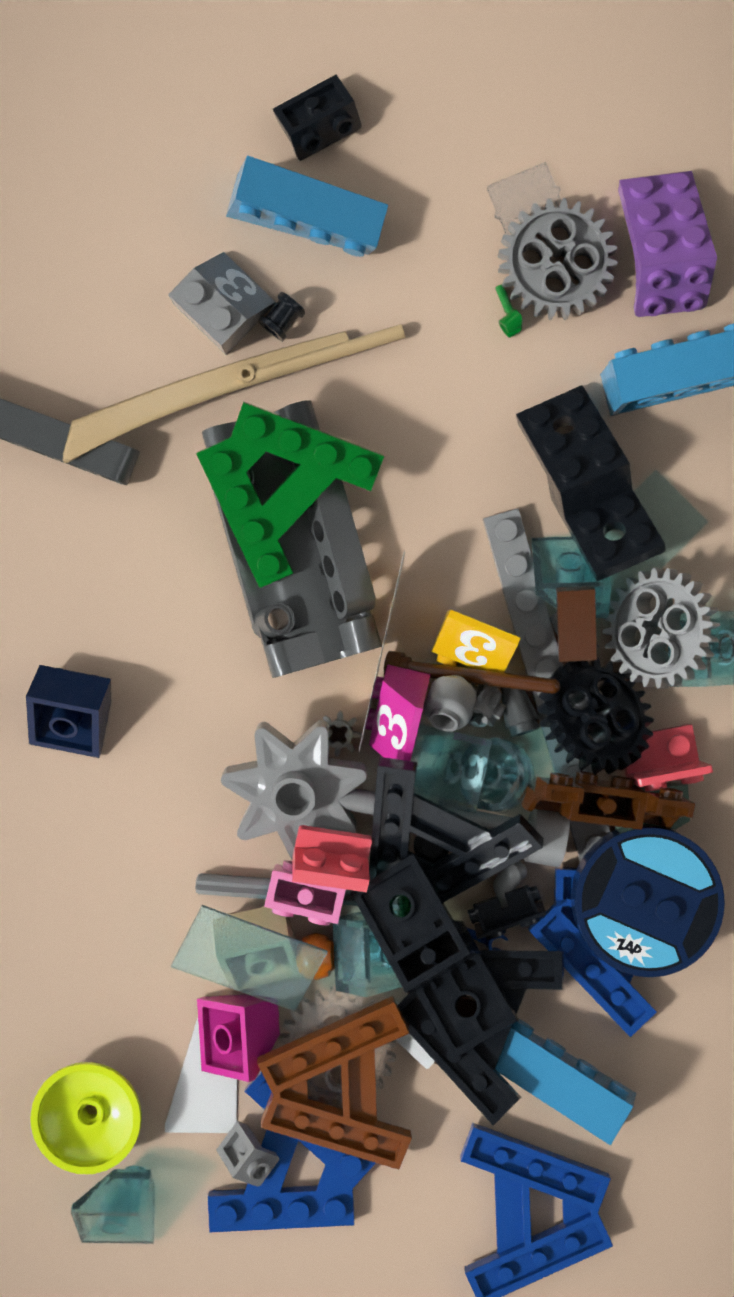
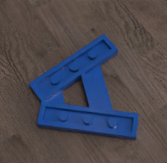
(604, 983)
(289, 1207)
(519, 1255)

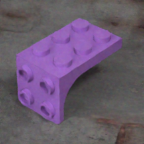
(669, 243)

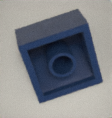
(68, 710)

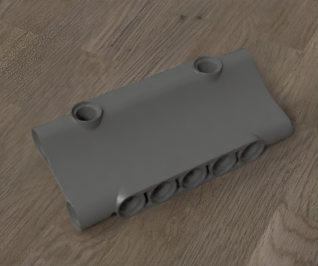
(330, 594)

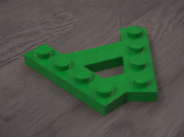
(320, 460)

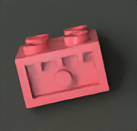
(669, 757)

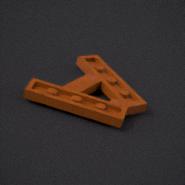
(355, 1126)

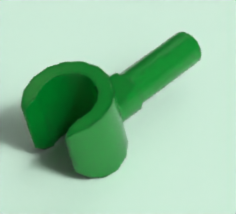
(512, 322)

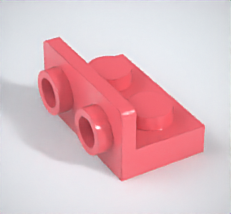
(331, 858)

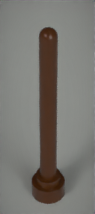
(475, 676)

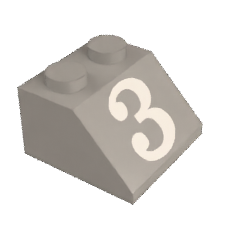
(221, 301)

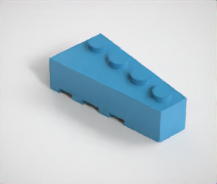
(306, 207)
(565, 1082)

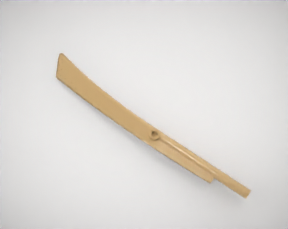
(134, 412)

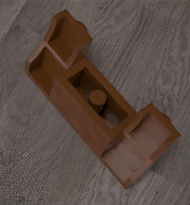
(607, 802)

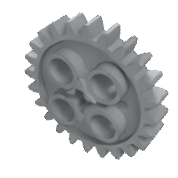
(583, 239)
(686, 643)

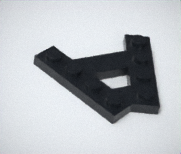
(474, 849)
(475, 1070)

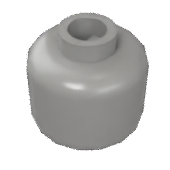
(450, 703)

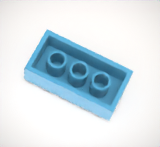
(669, 371)

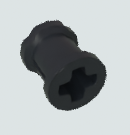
(281, 316)

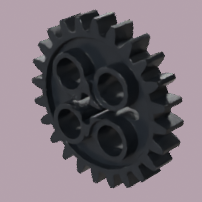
(596, 715)

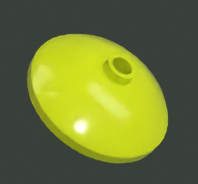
(73, 1136)

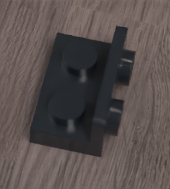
(318, 117)

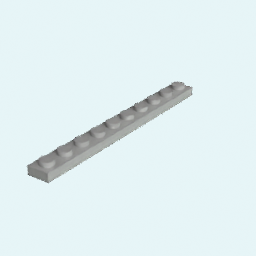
(537, 640)

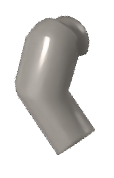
(508, 880)

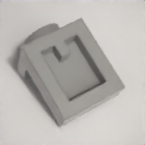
(245, 1155)

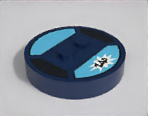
(647, 900)

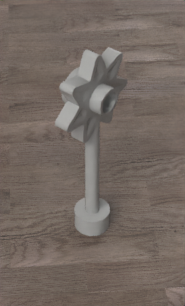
(304, 786)

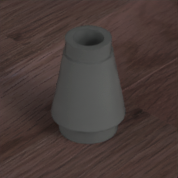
(520, 713)

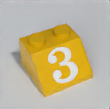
(473, 644)

